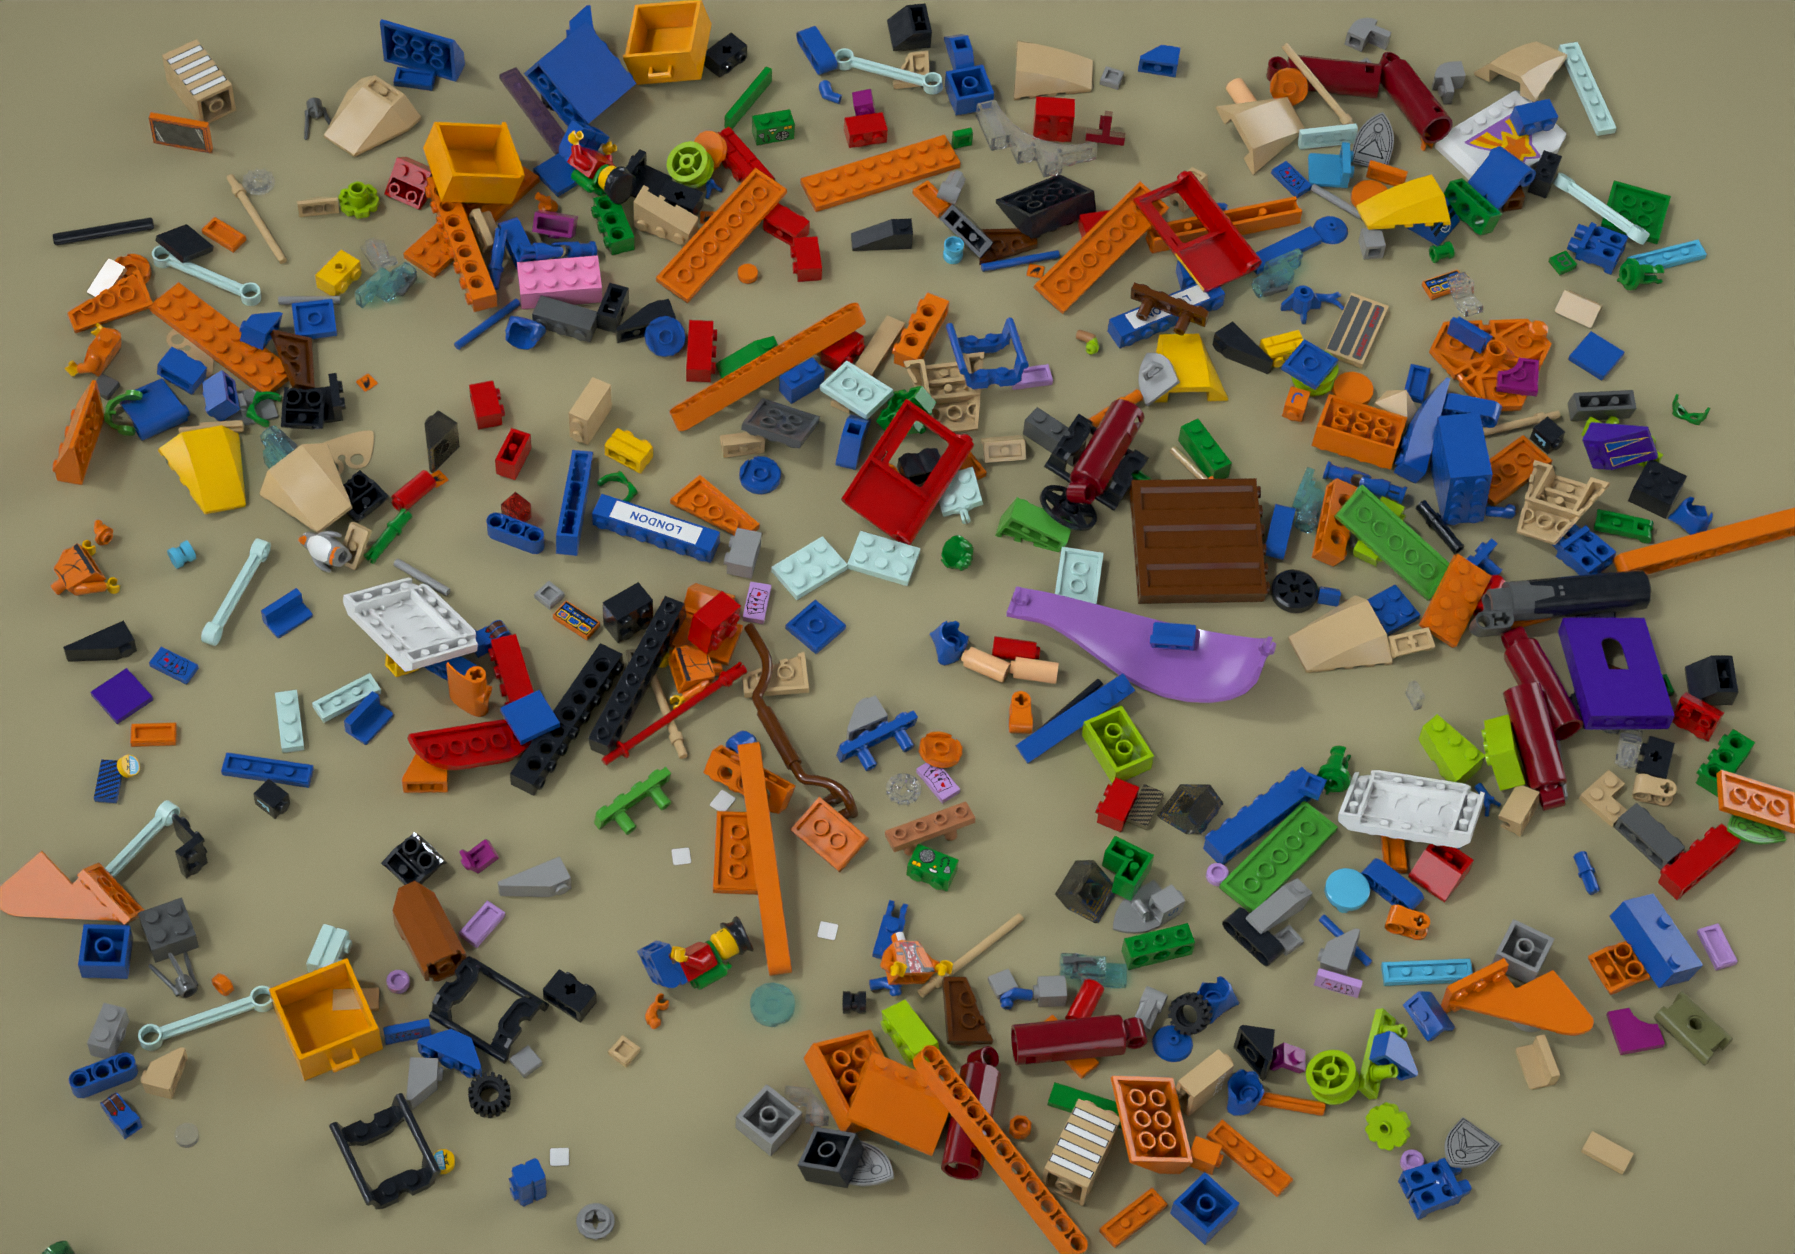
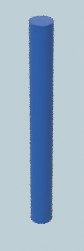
(1020, 260)
(487, 323)

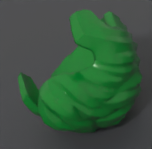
(957, 553)

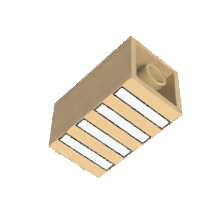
(199, 82)
(1081, 1151)

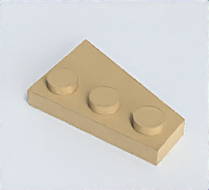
(787, 678)

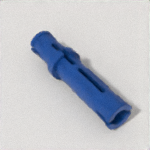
(495, 267)

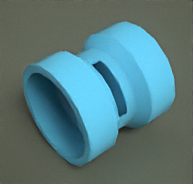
(953, 250)
(181, 554)

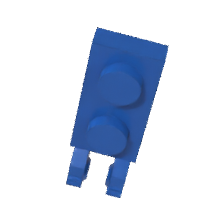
(888, 927)

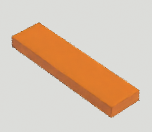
(1250, 1158)

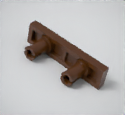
(1178, 307)

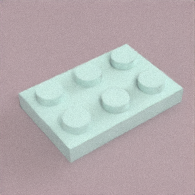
(856, 390)
(883, 558)
(809, 568)
(1079, 574)

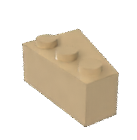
(662, 219)

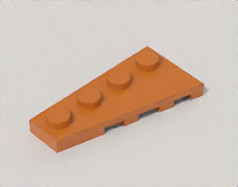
(120, 300)
(712, 506)

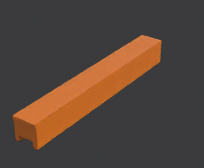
(1246, 220)

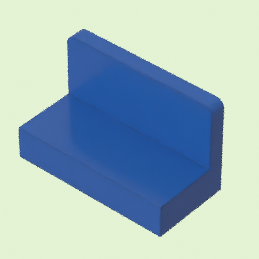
(1468, 334)
(286, 613)
(1173, 636)
(367, 719)
(1428, 1015)

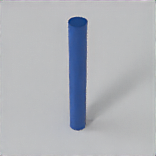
(1338, 932)

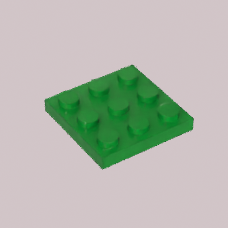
(1638, 206)

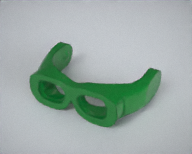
(260, 396)
(1677, 407)
(619, 477)

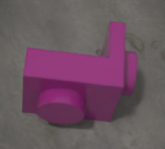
(479, 857)
(1288, 1057)

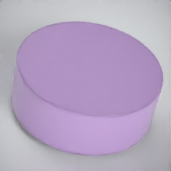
(1216, 874)
(398, 981)
(1411, 1159)

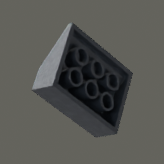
(1047, 205)

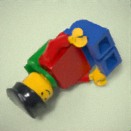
(593, 169)
(698, 963)

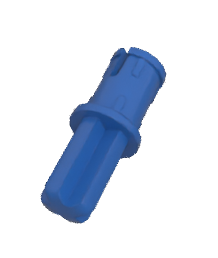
(1586, 872)

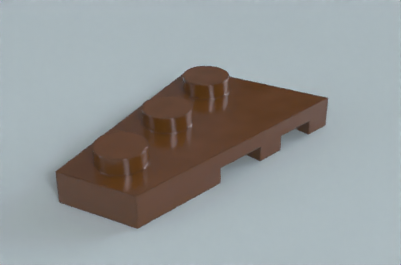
(1006, 244)
(296, 357)
(962, 1016)

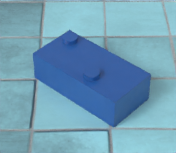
(1656, 940)

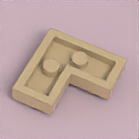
(1600, 798)

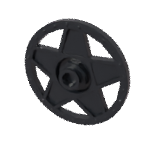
(1067, 510)

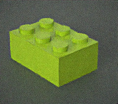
(1117, 744)

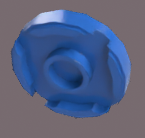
(665, 336)
(760, 475)

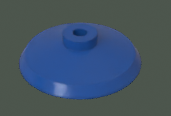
(1331, 229)
(1171, 1044)

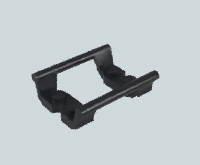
(1070, 445)
(508, 1026)
(384, 1124)

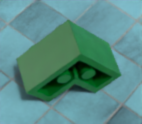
(1129, 864)

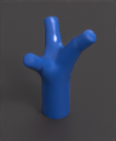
(711, 185)
(1331, 298)
(1488, 799)

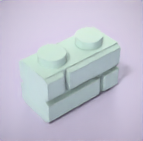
(329, 947)

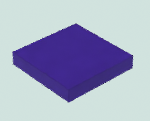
(121, 696)

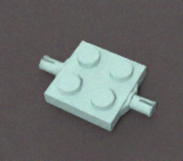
(961, 495)

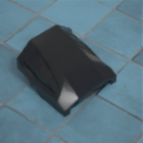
(303, 408)
(364, 496)
(413, 860)

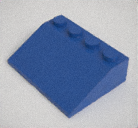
(421, 50)

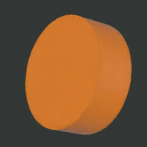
(747, 273)

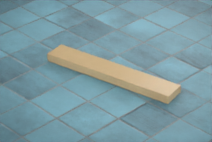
(876, 350)

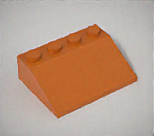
(1359, 431)
(80, 437)
(836, 1071)
(897, 1104)
(1152, 1123)

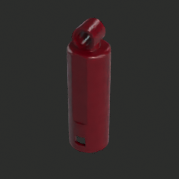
(1336, 75)
(1414, 98)
(1104, 451)
(1529, 665)
(1536, 743)
(1076, 1039)
(983, 1081)

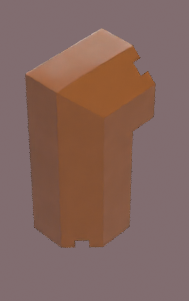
(427, 932)

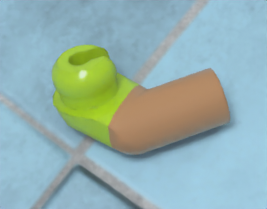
(1090, 339)

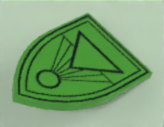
(1753, 831)

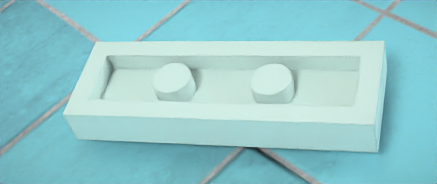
(1327, 136)
(345, 698)
(289, 721)

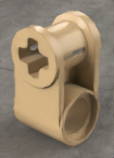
(1653, 789)

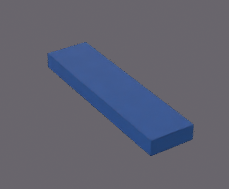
(1303, 240)
(264, 768)

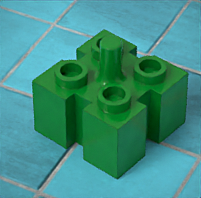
(917, 396)

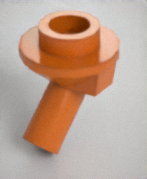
(546, 203)
(103, 533)

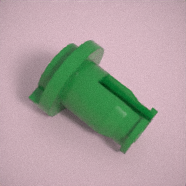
(1633, 274)
(1336, 771)

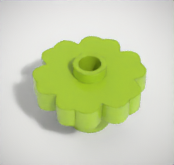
(359, 200)
(1387, 1126)

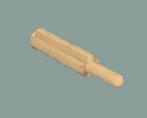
(236, 426)

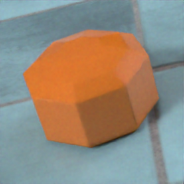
(1537, 330)
(222, 984)
(1020, 1127)

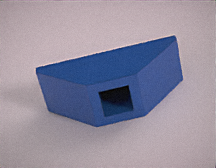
(959, 51)
(852, 441)
(452, 1051)

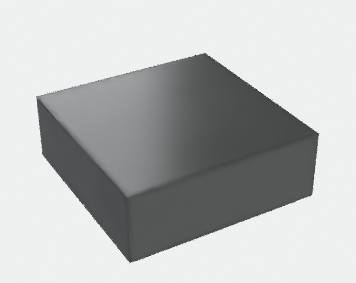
(107, 386)

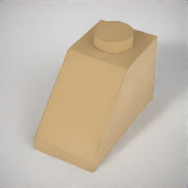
(164, 1074)

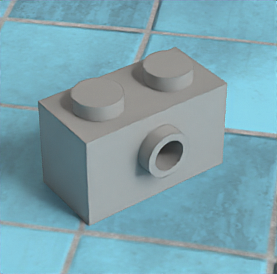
(743, 553)
(108, 1031)

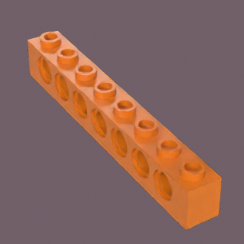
(464, 249)

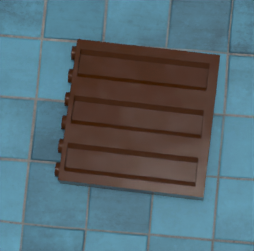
(1198, 541)

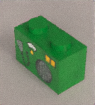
(773, 127)
(932, 867)

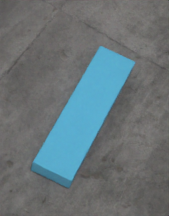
(1673, 255)
(1425, 971)

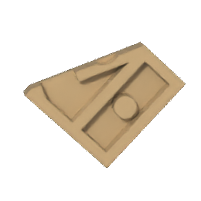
(917, 63)

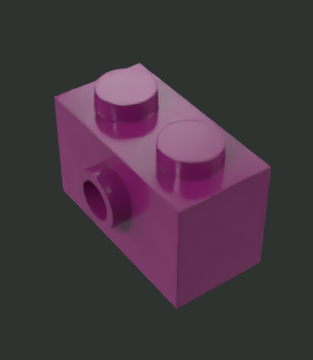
(554, 224)

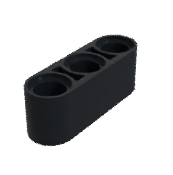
(1262, 946)

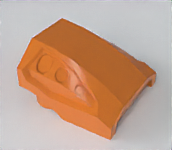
(1618, 967)

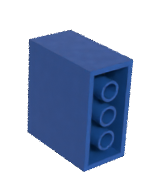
(580, 76)
(1460, 468)

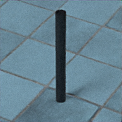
(1085, 693)

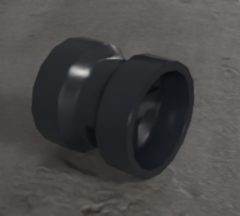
(859, 1002)

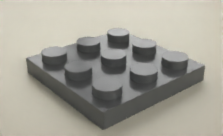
(780, 423)

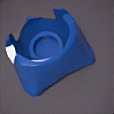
(523, 332)
(1691, 517)
(949, 642)
(1220, 997)
(1244, 1092)

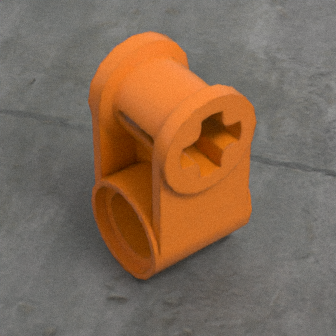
(1020, 715)
(1406, 922)

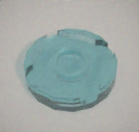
(772, 1004)

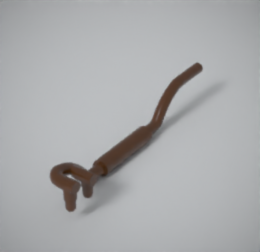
(791, 759)

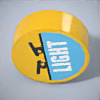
(128, 766)
(445, 1160)

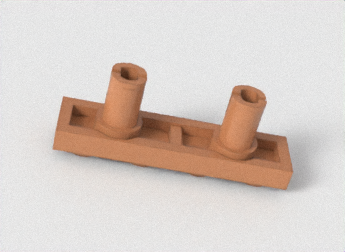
(943, 822)

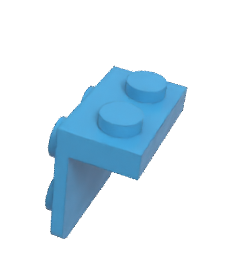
(1331, 169)

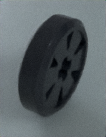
(1297, 601)

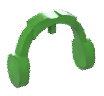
(129, 395)

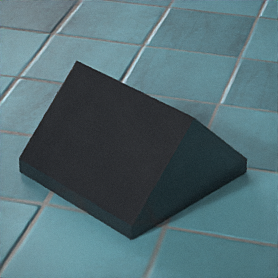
(1256, 1047)

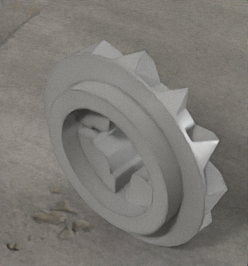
(586, 1215)

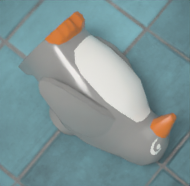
(325, 549)

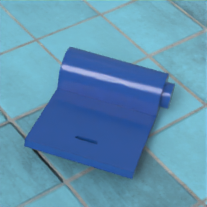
(1501, 176)
(156, 410)

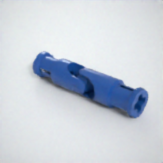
(543, 251)
(1378, 487)

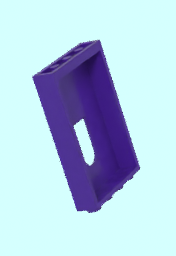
(1615, 696)

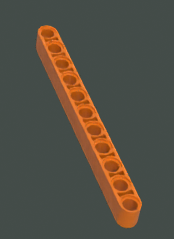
(767, 366)
(1708, 543)
(764, 859)
(998, 1140)

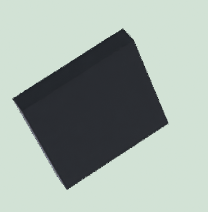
(184, 243)

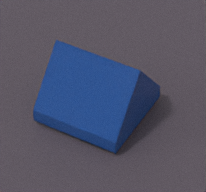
(1329, 596)

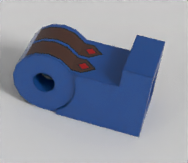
(485, 635)
(121, 1115)

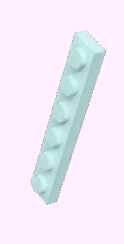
(1587, 89)

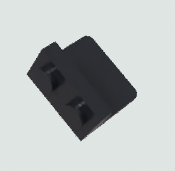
(645, 174)
(333, 404)
(192, 854)

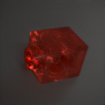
(517, 507)

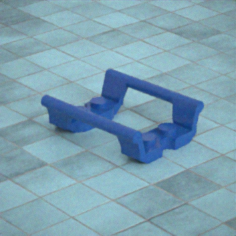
(991, 343)

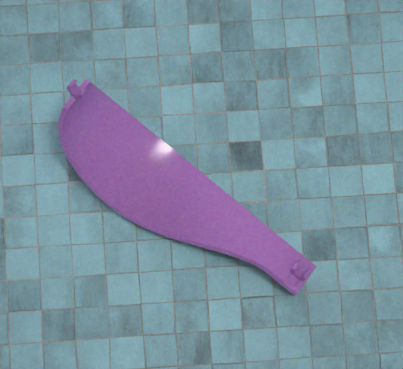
(1214, 672)

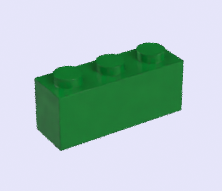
(1204, 450)

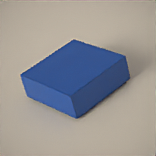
(1312, 786)

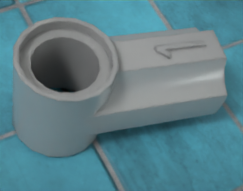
(951, 187)
(1150, 1005)

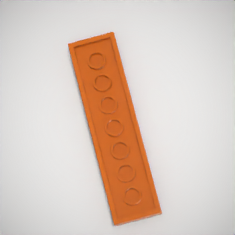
(880, 173)
(721, 235)
(1096, 251)
(431, 253)
(219, 339)

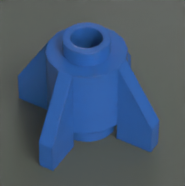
(1301, 302)

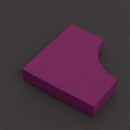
(1520, 379)
(1632, 1034)

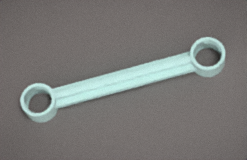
(888, 71)
(1569, 185)
(208, 276)
(213, 630)
(161, 819)
(204, 1018)

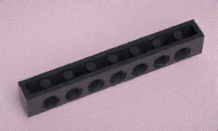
(602, 659)
(637, 676)

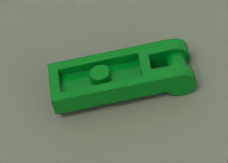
(1623, 525)

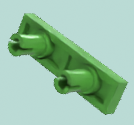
(638, 792)

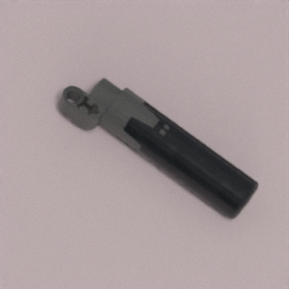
(1561, 598)

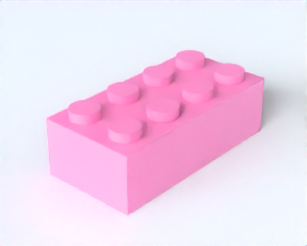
(564, 279)

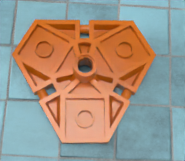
(1501, 354)

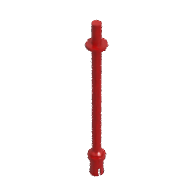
(725, 679)

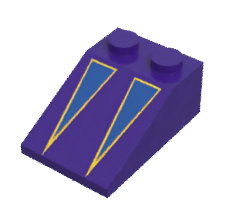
(1618, 445)

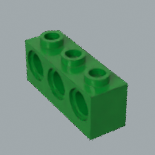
(1472, 207)
(613, 225)
(1732, 756)
(1158, 946)

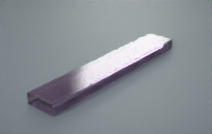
(533, 108)

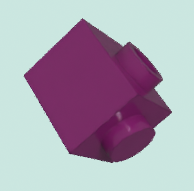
(863, 102)

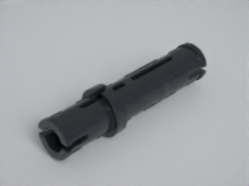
(1434, 520)

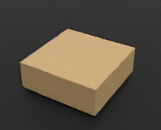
(624, 1051)

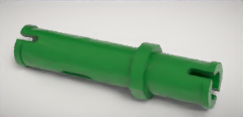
(393, 529)

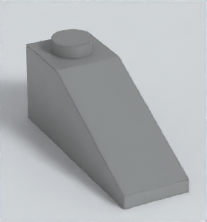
(540, 881)
(1280, 906)

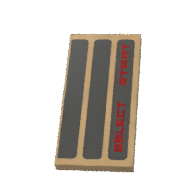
(1356, 330)

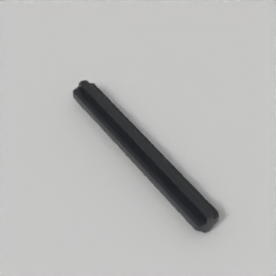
(103, 231)

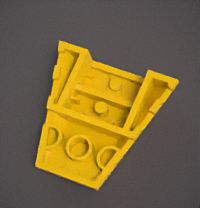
(1406, 204)
(1191, 366)
(209, 466)

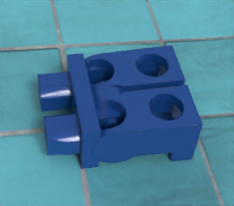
(1598, 246)
(1584, 551)
(1433, 1187)

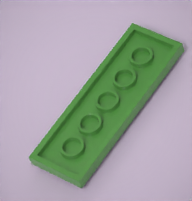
(1393, 541)
(1278, 857)

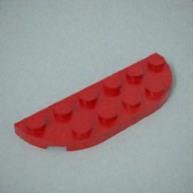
(468, 745)

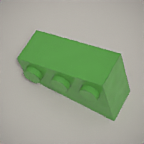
(1033, 525)

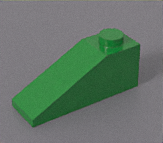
(745, 355)

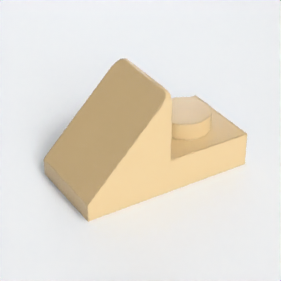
(356, 542)

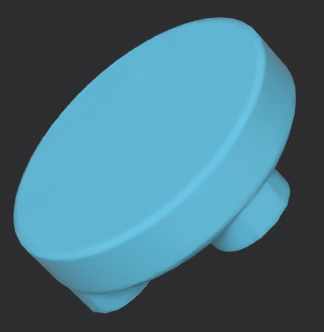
(1347, 890)

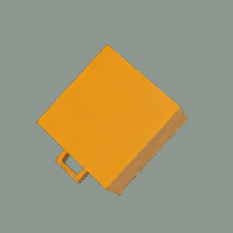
(667, 42)
(474, 162)
(318, 1034)

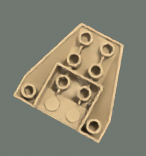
(370, 116)

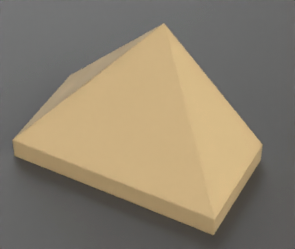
(318, 206)
(1397, 402)

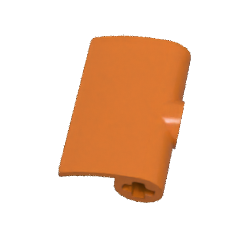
(469, 691)

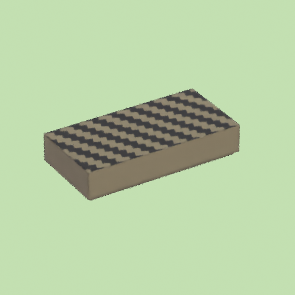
(1145, 806)

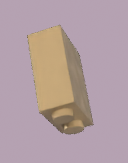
(590, 411)
(1204, 1082)

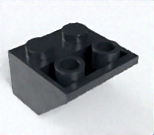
(910, 28)
(1713, 680)

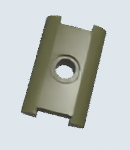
(1686, 1014)

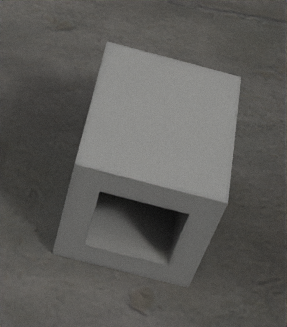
(1371, 243)
(1166, 903)
(1050, 991)

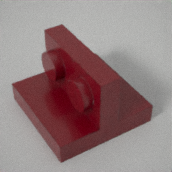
(1103, 134)

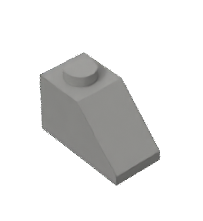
(866, 716)
(1339, 952)
(422, 1079)

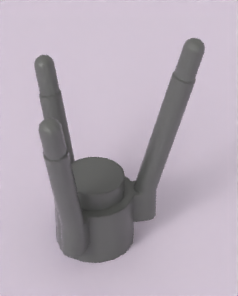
(314, 110)
(185, 984)

